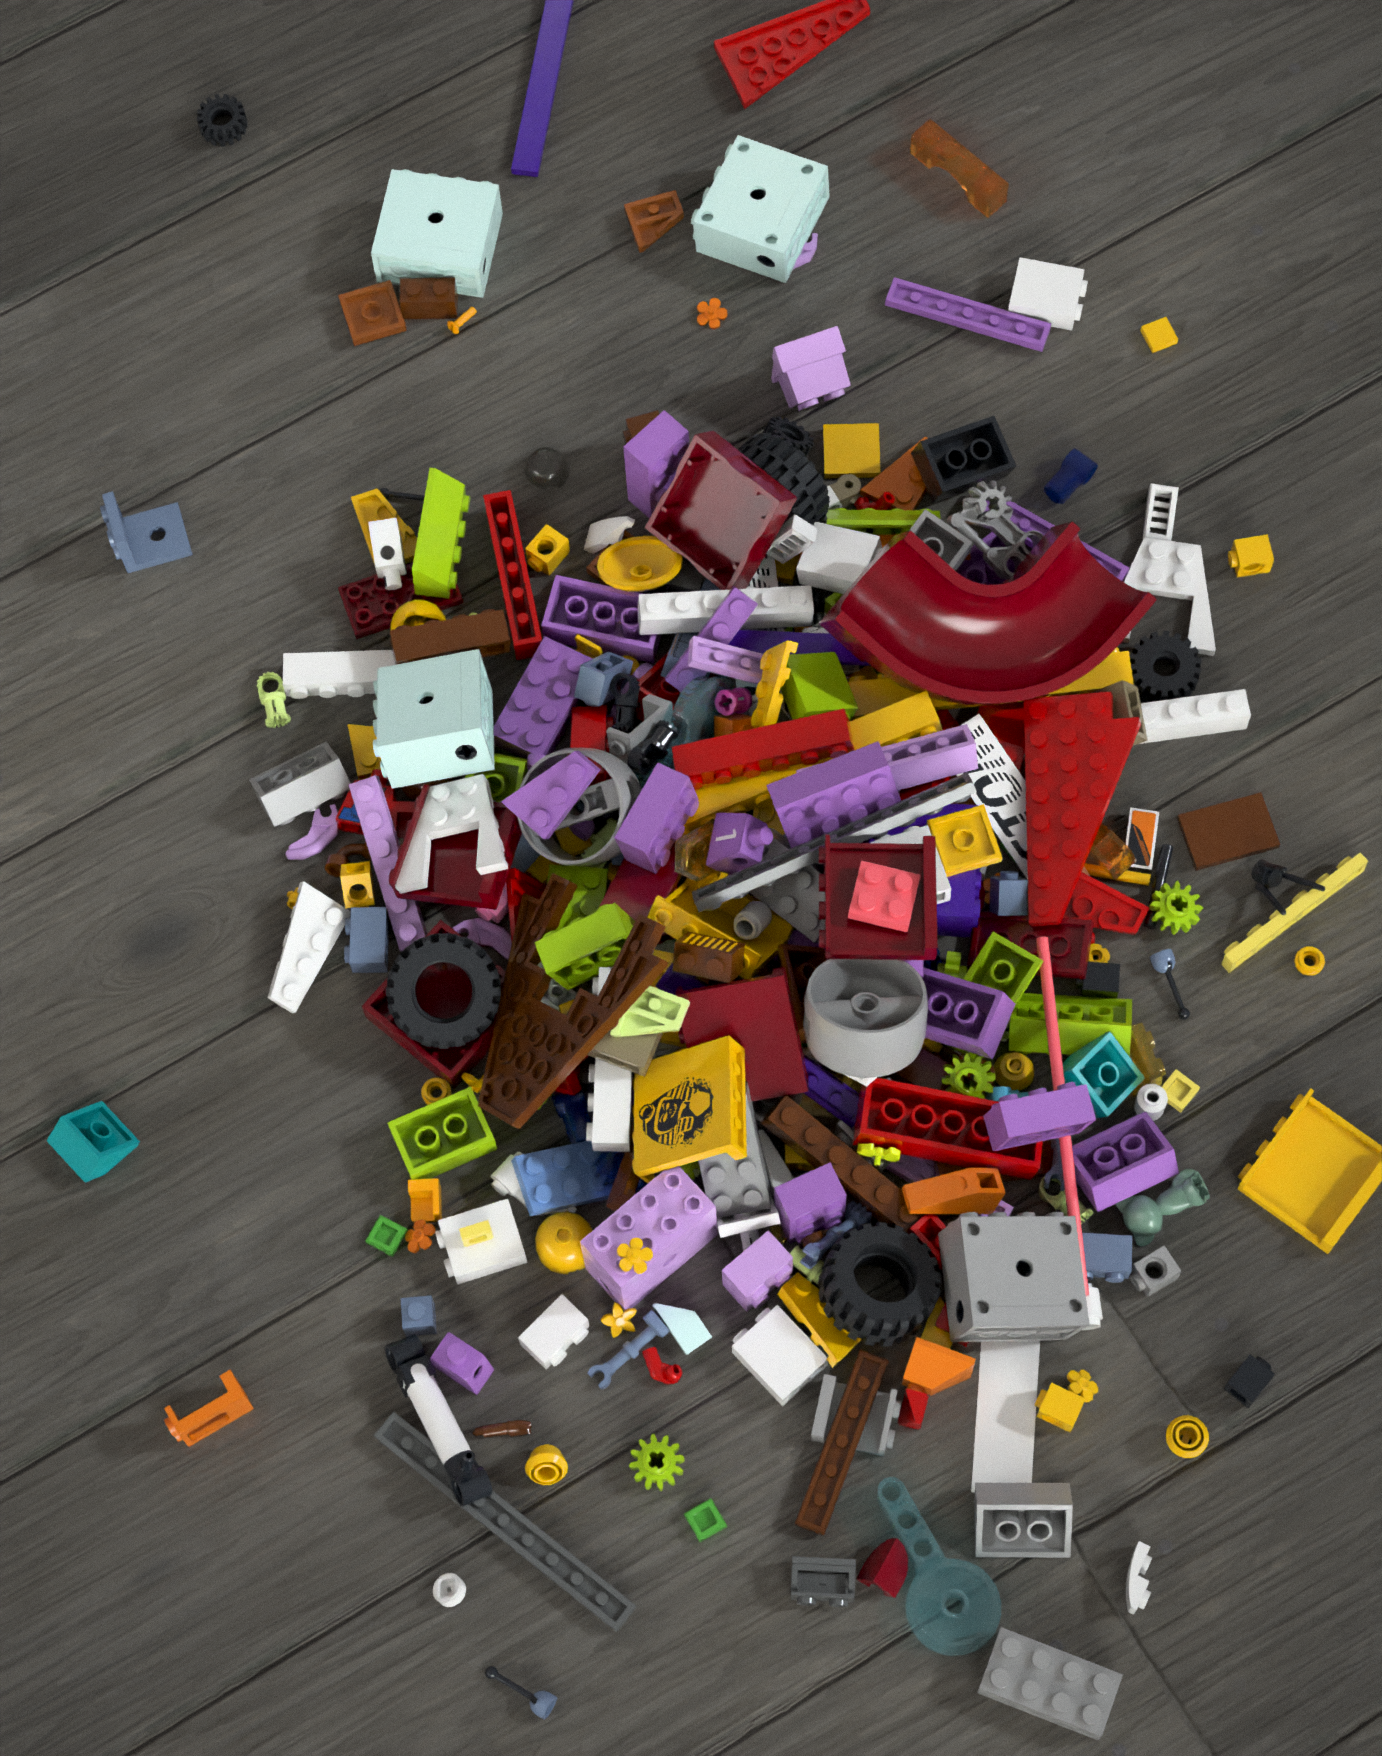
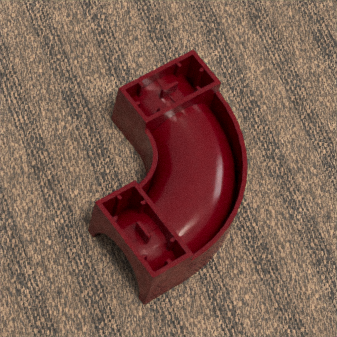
(981, 640)

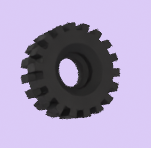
(1167, 648)

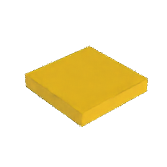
(851, 450)
(965, 840)

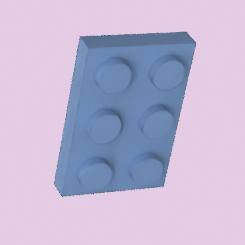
(560, 1178)

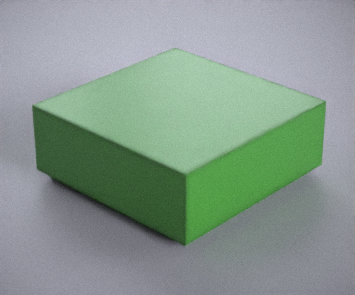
(386, 1235)
(705, 1520)

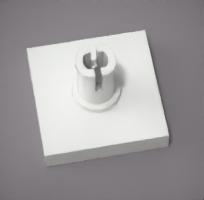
(747, 1224)

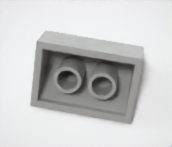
(301, 784)
(1023, 1520)

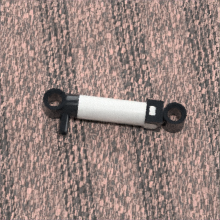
(418, 1381)

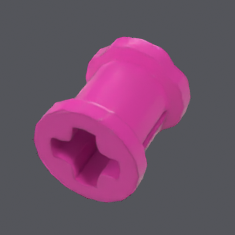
(732, 697)

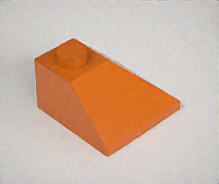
(935, 1368)

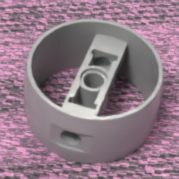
(598, 800)
(865, 1016)

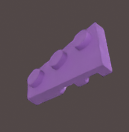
(552, 794)

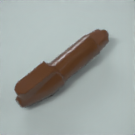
(512, 1428)

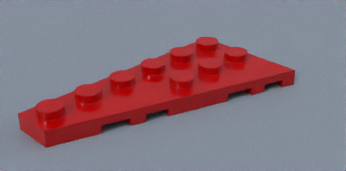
(775, 49)

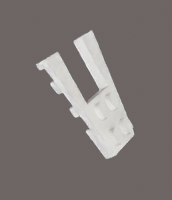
(1176, 572)
(449, 811)

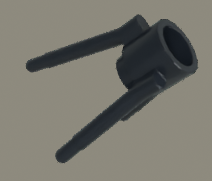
(1271, 875)

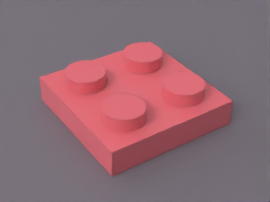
(884, 896)

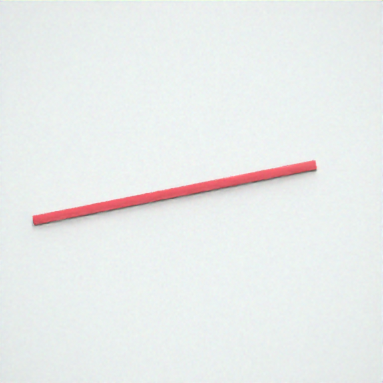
(1058, 1079)

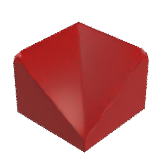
(913, 1409)

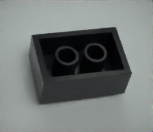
(963, 458)

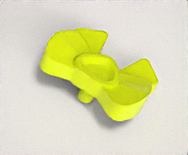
(868, 1150)

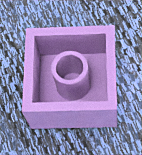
(758, 1272)

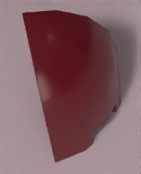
(886, 1567)

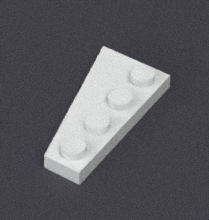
(310, 937)

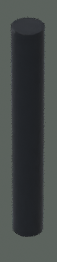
(1159, 880)

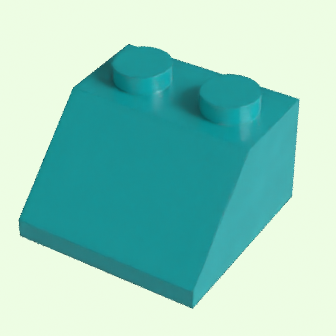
(1105, 1070)
(92, 1140)

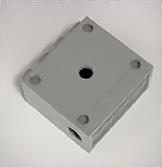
(1013, 1277)

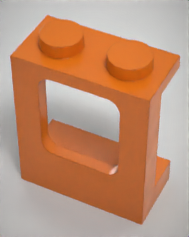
(212, 1415)

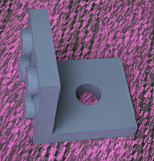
(132, 534)

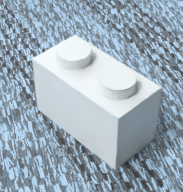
(554, 1332)

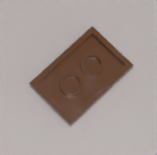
(1228, 831)

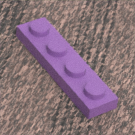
(720, 628)

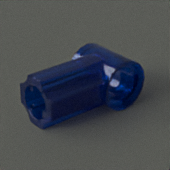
(1074, 470)
(573, 1113)

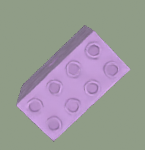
(669, 1218)

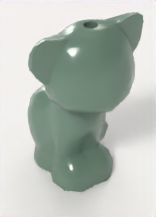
(1145, 1216)

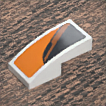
(1142, 835)

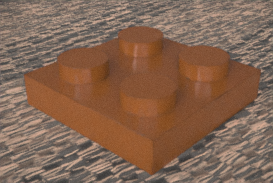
(372, 313)

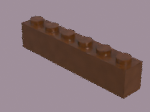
(855, 1174)

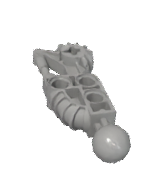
(998, 521)

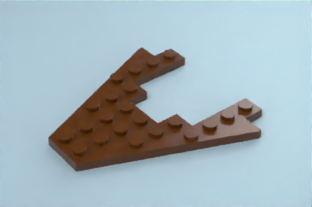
(538, 1045)

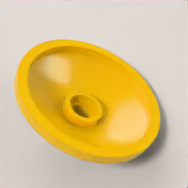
(638, 564)

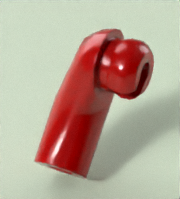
(881, 503)
(661, 1371)

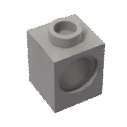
(1163, 1262)

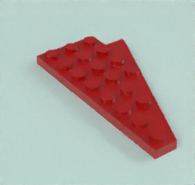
(1070, 777)

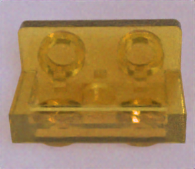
(692, 852)
(1144, 1058)

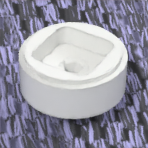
(449, 1589)

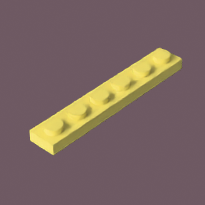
(1302, 904)

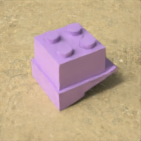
(811, 368)

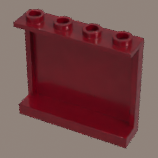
(453, 863)
(860, 940)
(760, 1019)

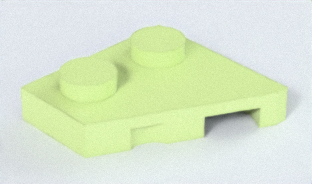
(652, 1014)

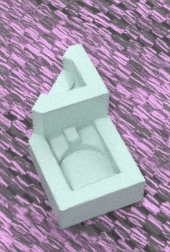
(683, 1325)

